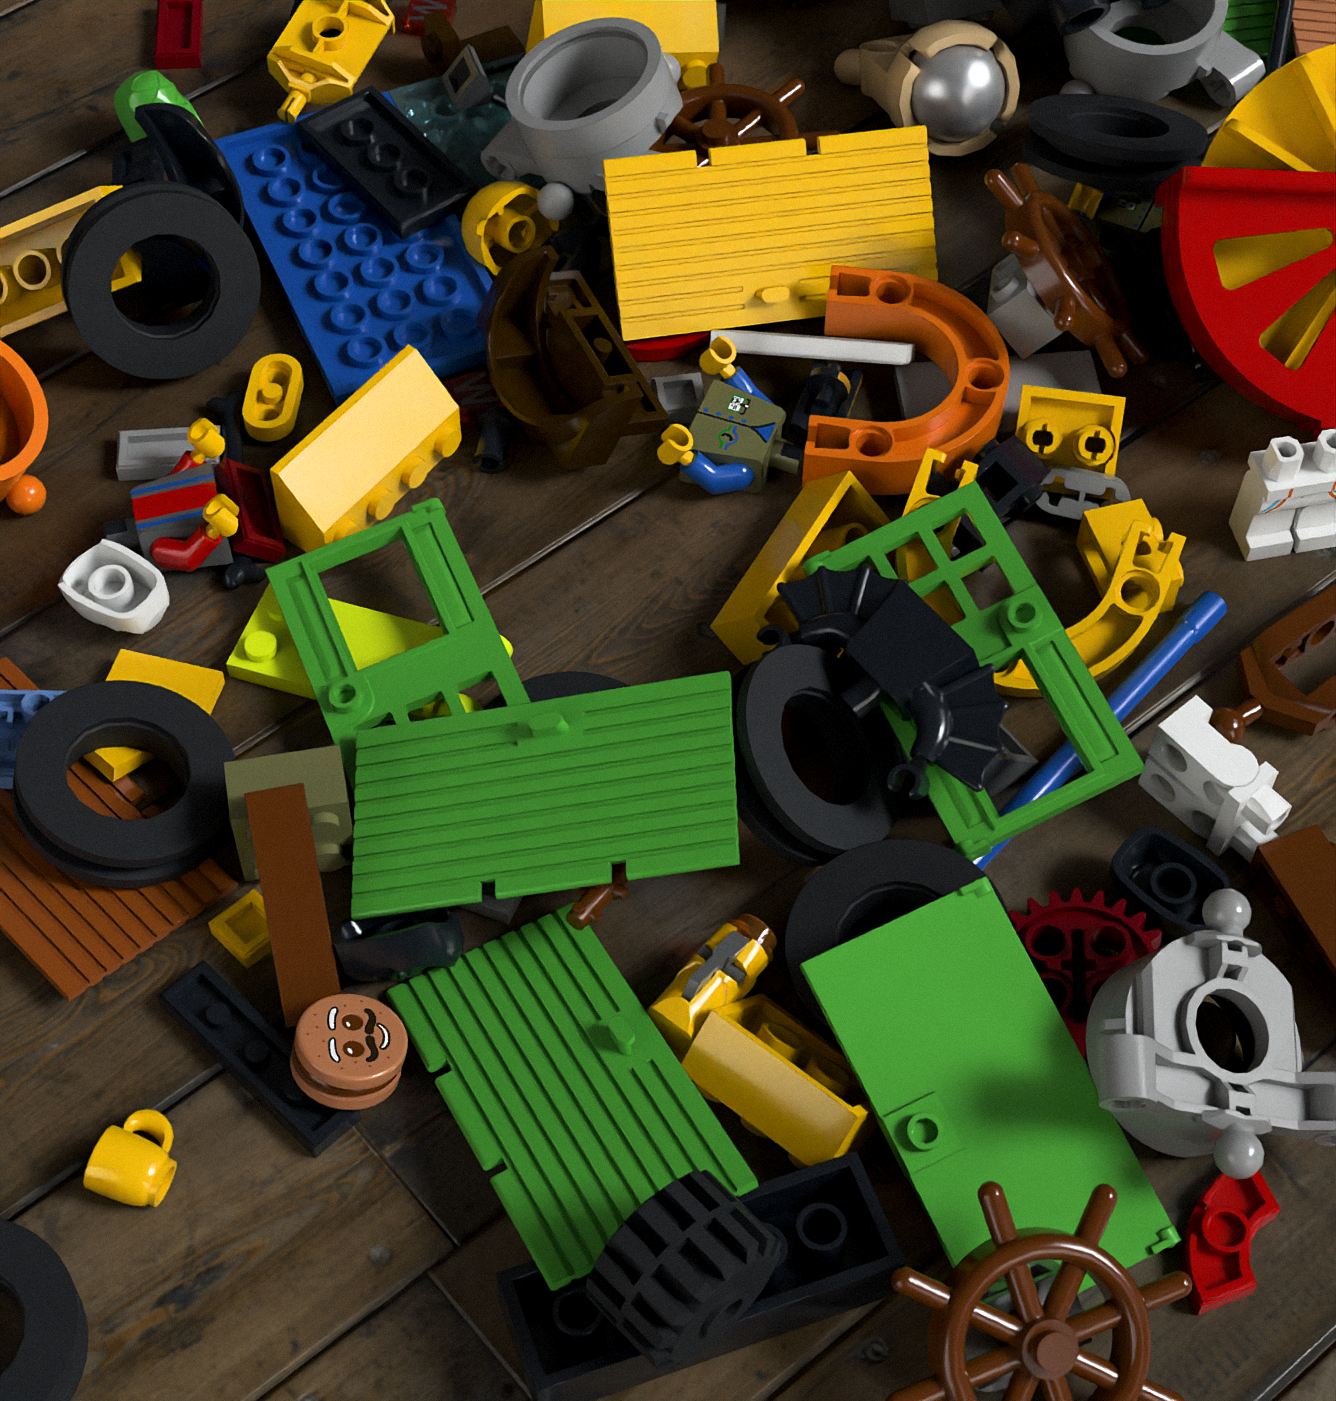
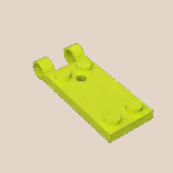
(271, 659)

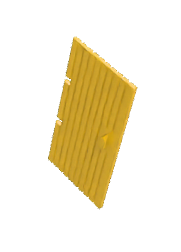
(763, 227)

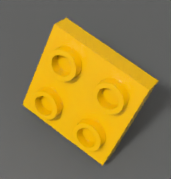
(1071, 431)

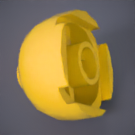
(504, 223)

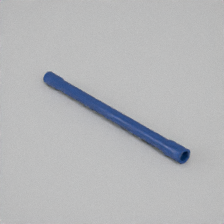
(1187, 631)

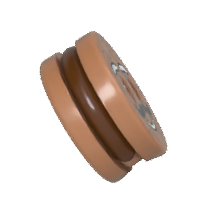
(348, 1051)

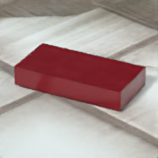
(179, 34)
(257, 519)

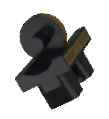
(826, 393)

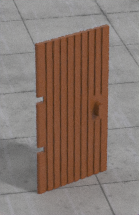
(81, 928)

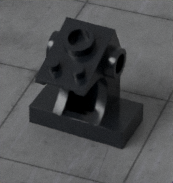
(1009, 474)

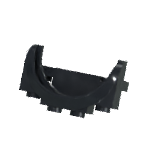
(189, 157)

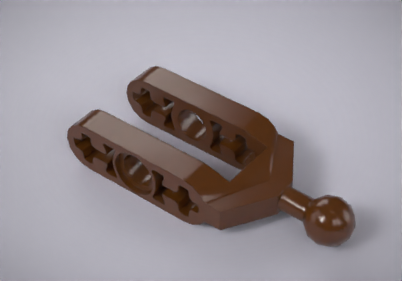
(1267, 691)

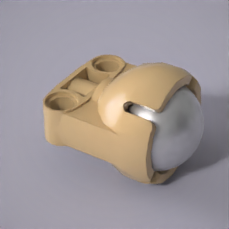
(943, 77)

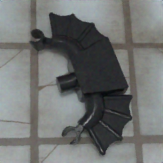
(907, 662)

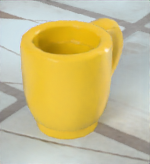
(130, 1166)

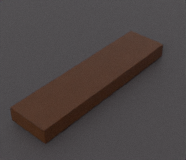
(292, 898)

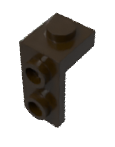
(442, 43)

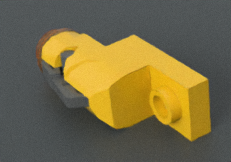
(712, 978)

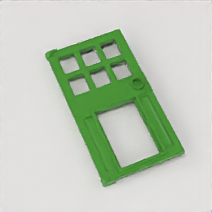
(1001, 634)
(430, 672)

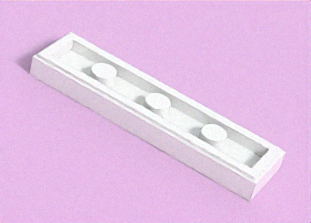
(819, 347)

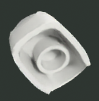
(115, 588)

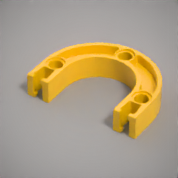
(1100, 639)

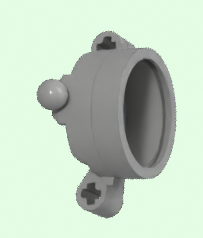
(1143, 72)
(583, 100)
(1163, 1082)

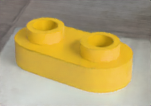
(269, 408)

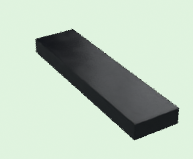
(252, 1055)

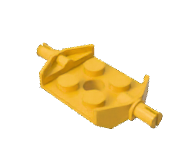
(325, 68)

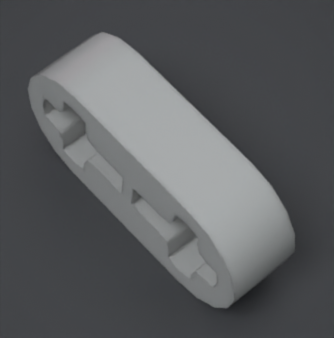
(1083, 481)

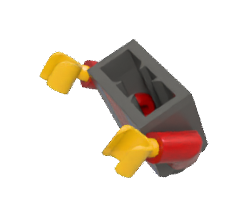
(182, 515)

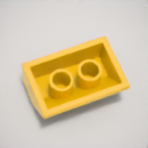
(781, 1080)

